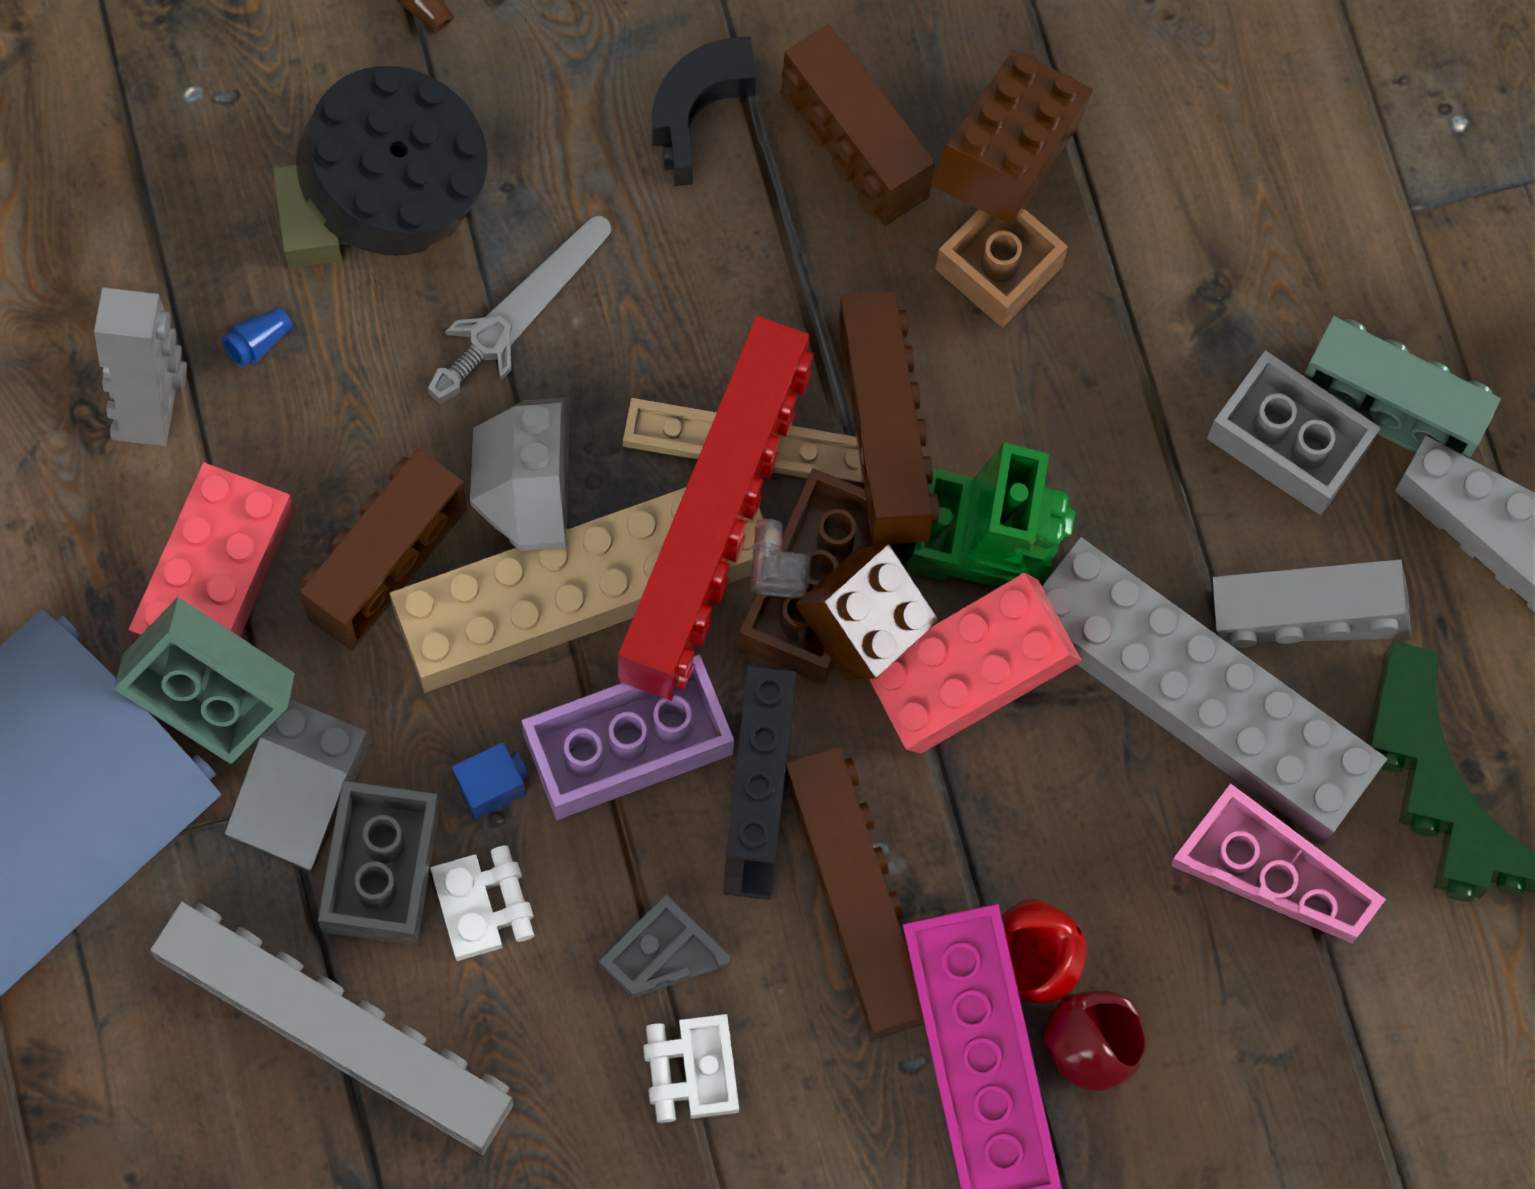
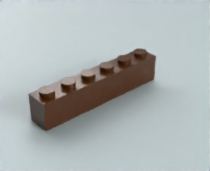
(886, 420)
(855, 890)

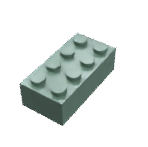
(1401, 390)

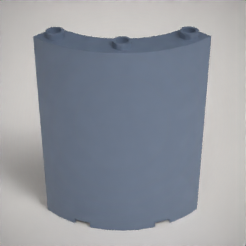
(82, 789)

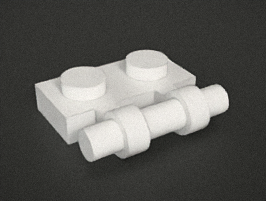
(467, 906)
(707, 1065)

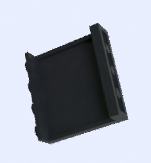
(759, 782)

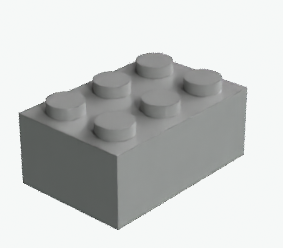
(1293, 432)

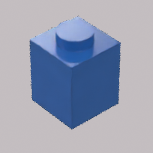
(490, 779)

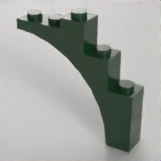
(1435, 796)

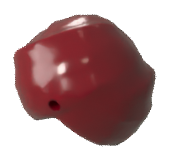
(1095, 1039)

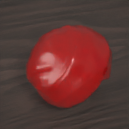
(1044, 950)

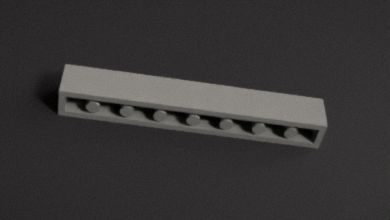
(333, 1027)

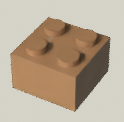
(1001, 263)

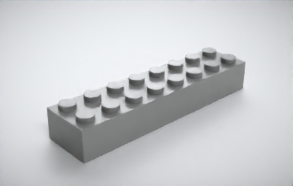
(1210, 693)

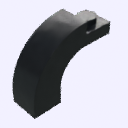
(699, 78)

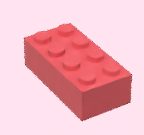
(218, 550)
(975, 664)

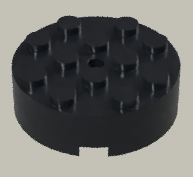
(391, 160)

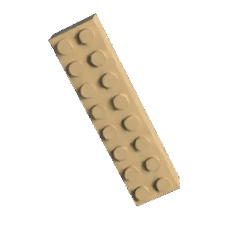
(539, 597)

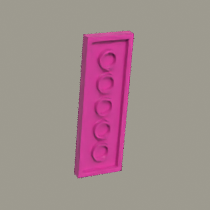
(981, 1051)

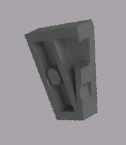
(662, 951)

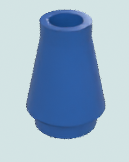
(254, 337)

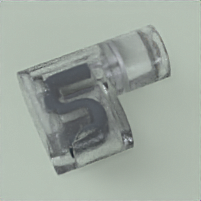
(777, 571)

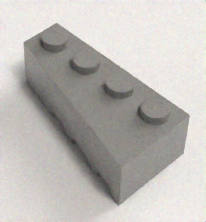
(138, 365)
(1478, 509)
(1313, 604)

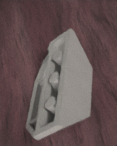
(523, 472)

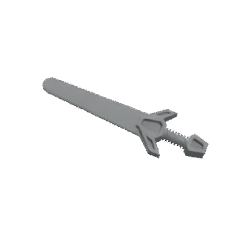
(505, 323)

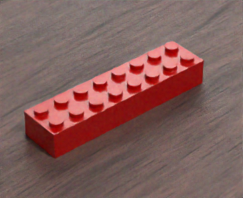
(714, 510)

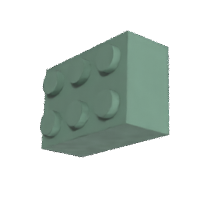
(204, 680)

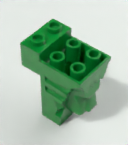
(994, 522)

